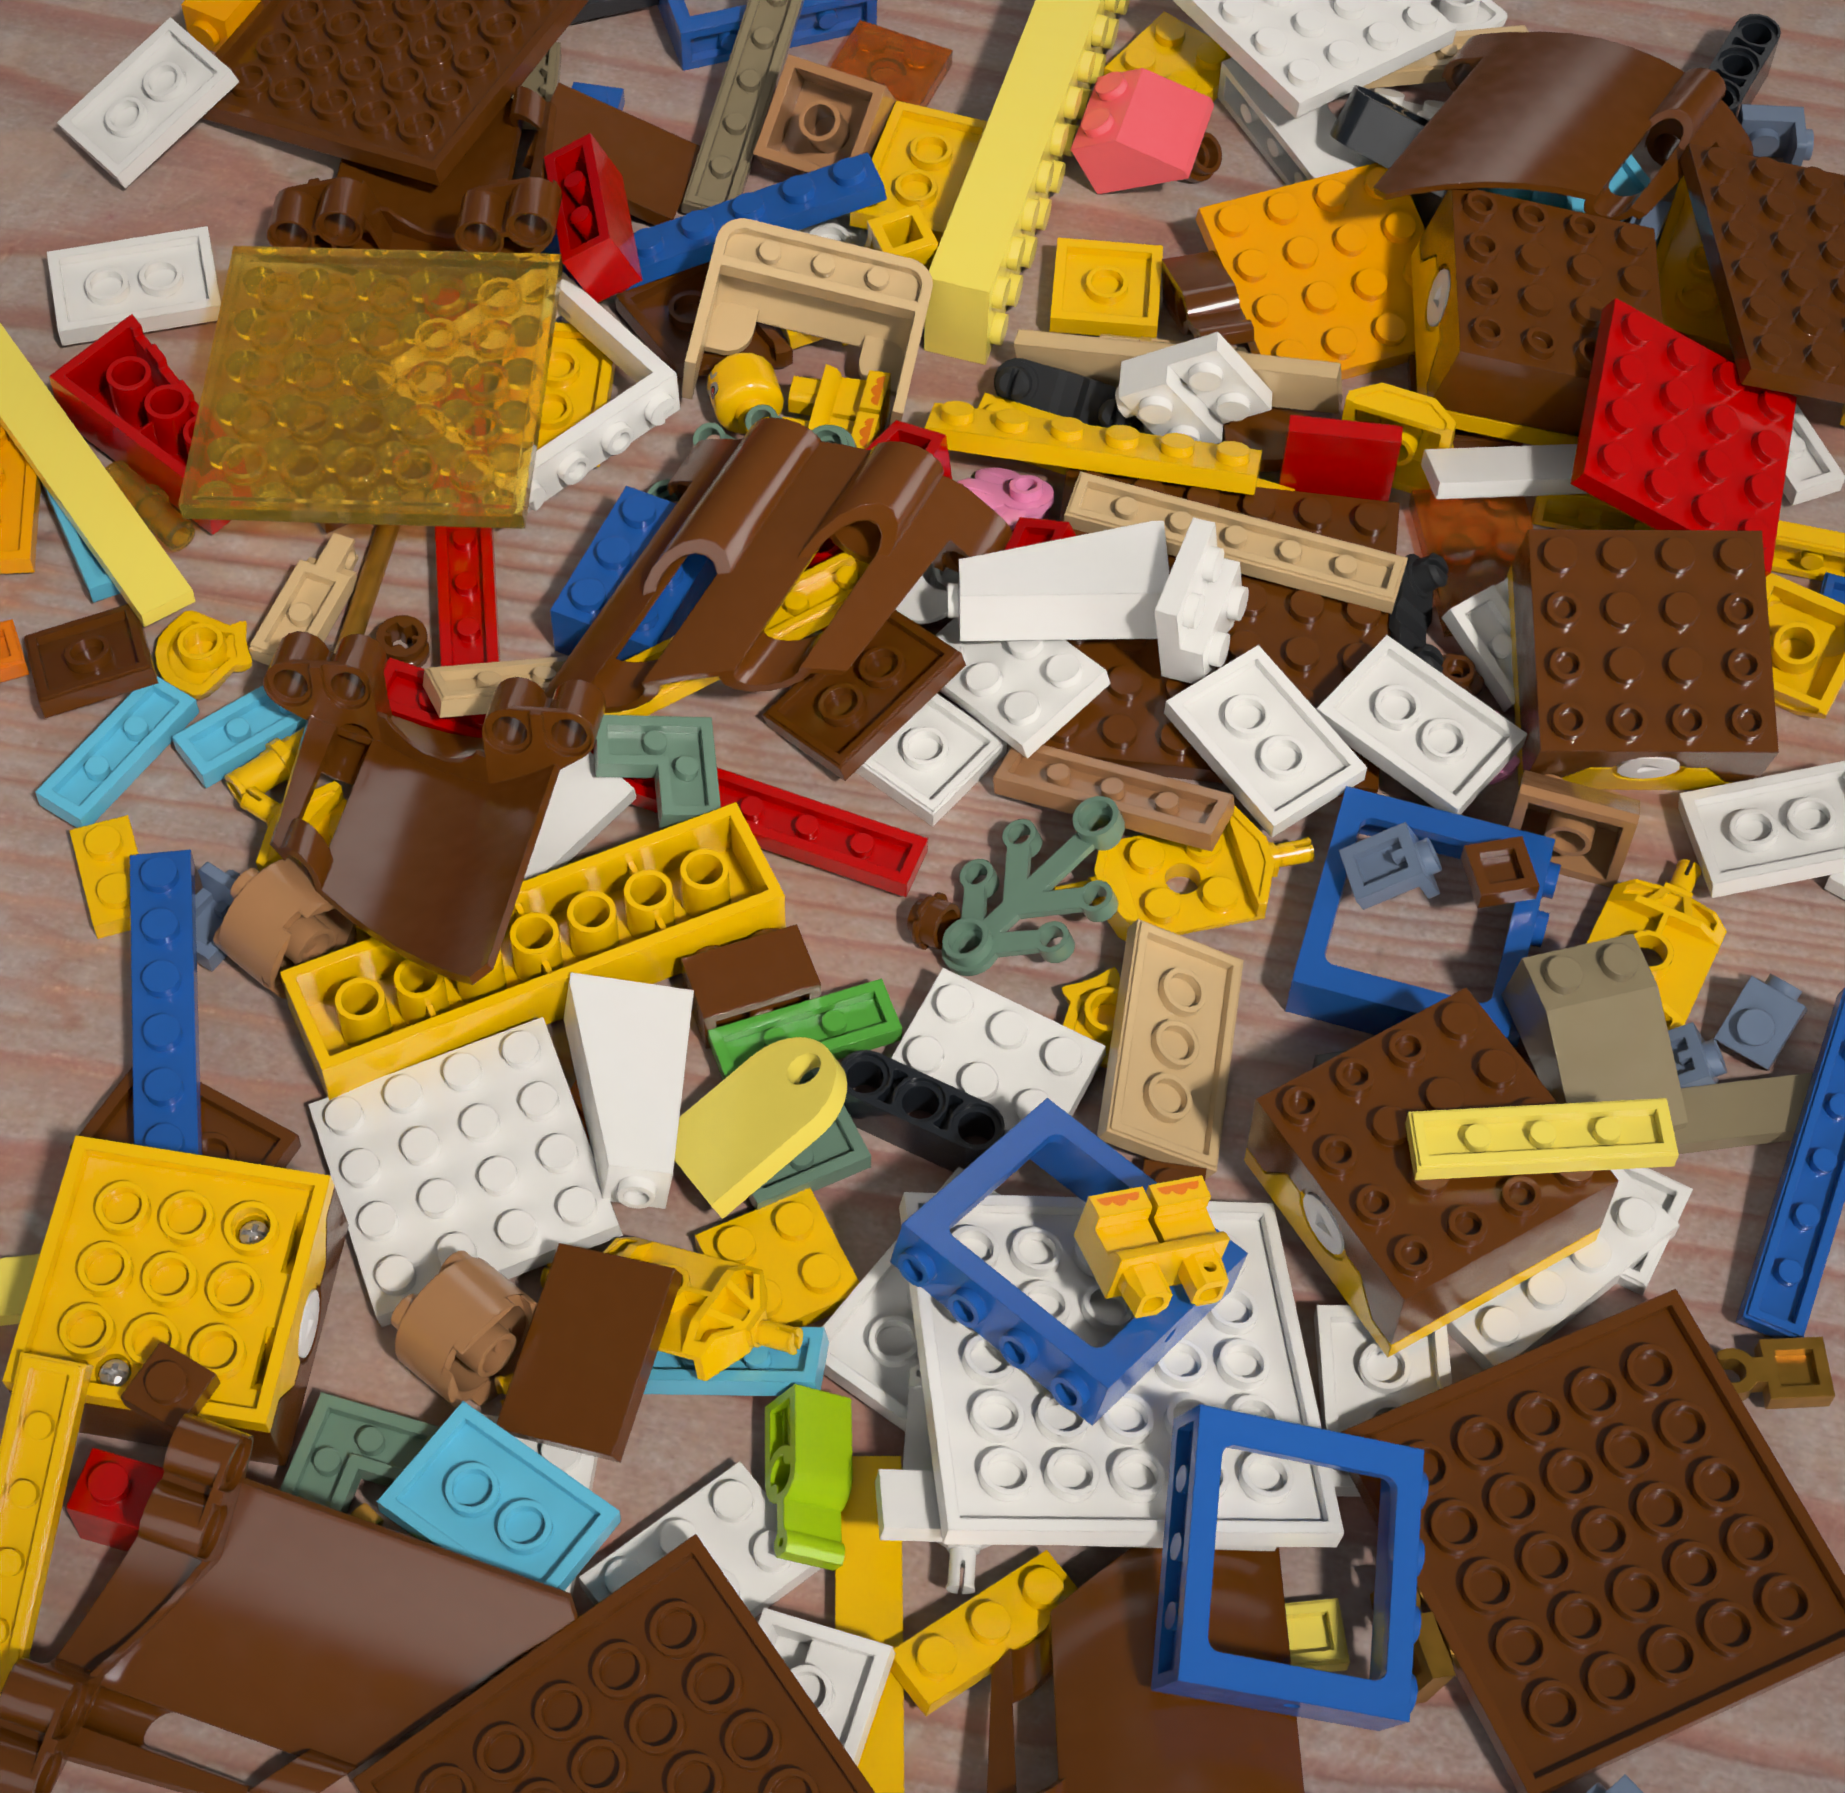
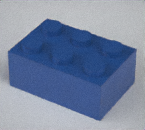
(606, 563)

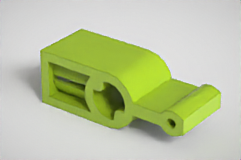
(809, 1473)

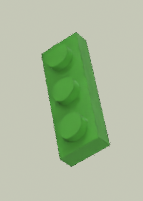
(841, 1021)

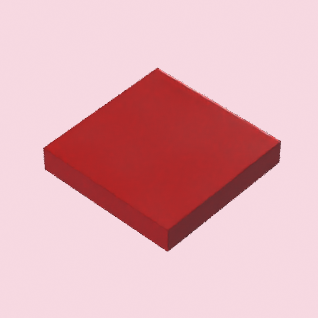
(1340, 457)

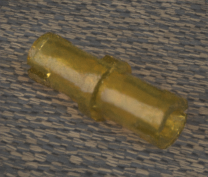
(153, 507)

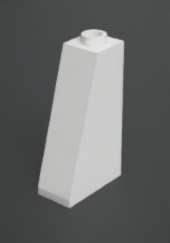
(1065, 588)
(630, 1075)

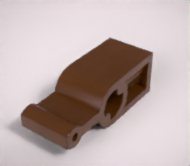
(1204, 298)

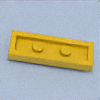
(975, 1635)

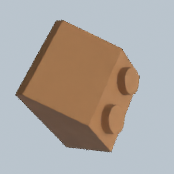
(1588, 825)

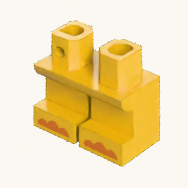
(844, 402)
(1154, 1241)

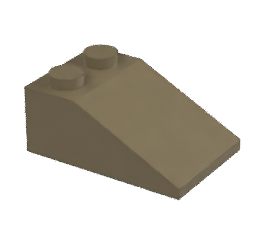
(1596, 1025)

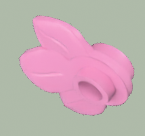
(1012, 494)

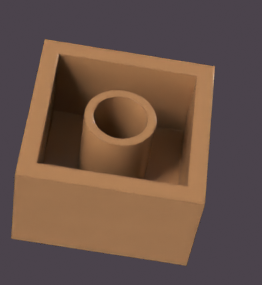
(821, 118)

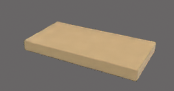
(1170, 1048)

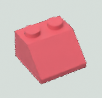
(1140, 131)

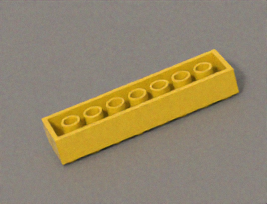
(602, 916)

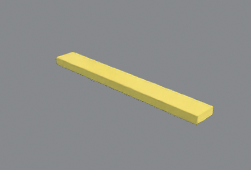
(87, 492)

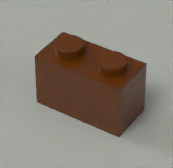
(749, 978)

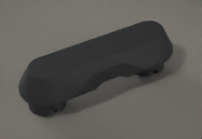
(1060, 393)
(1414, 606)

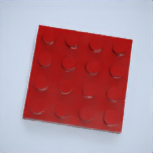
(1679, 434)

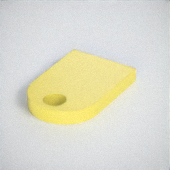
(759, 1120)

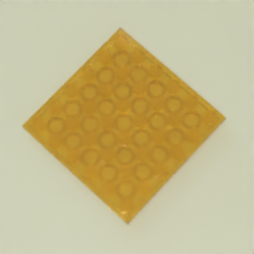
(374, 387)

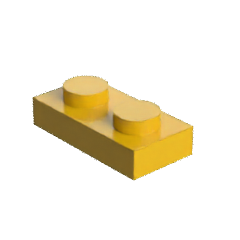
(104, 867)

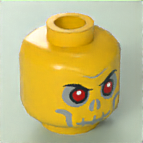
(741, 384)

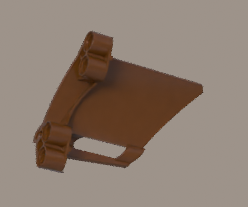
(1563, 121)
(470, 211)
(433, 816)
(265, 1627)
(1108, 1720)

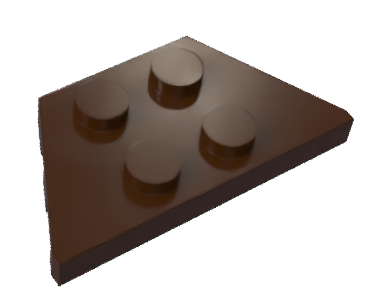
(665, 317)

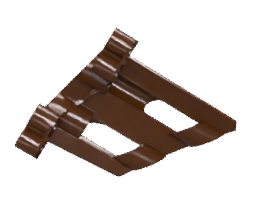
(761, 518)

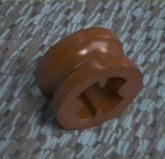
(408, 630)

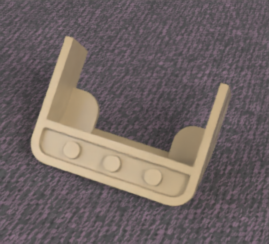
(812, 289)

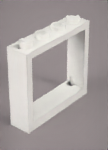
(618, 422)

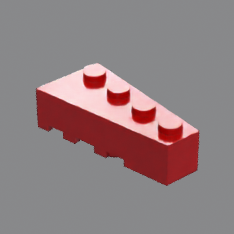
(132, 407)

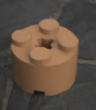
(280, 923)
(463, 1329)

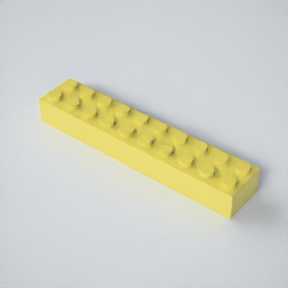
(1014, 173)

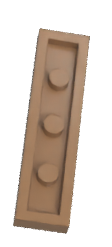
(1146, 800)

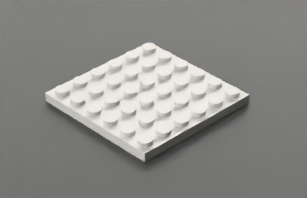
(1038, 1474)

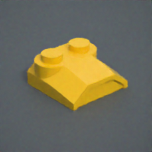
(1423, 423)
(1805, 647)

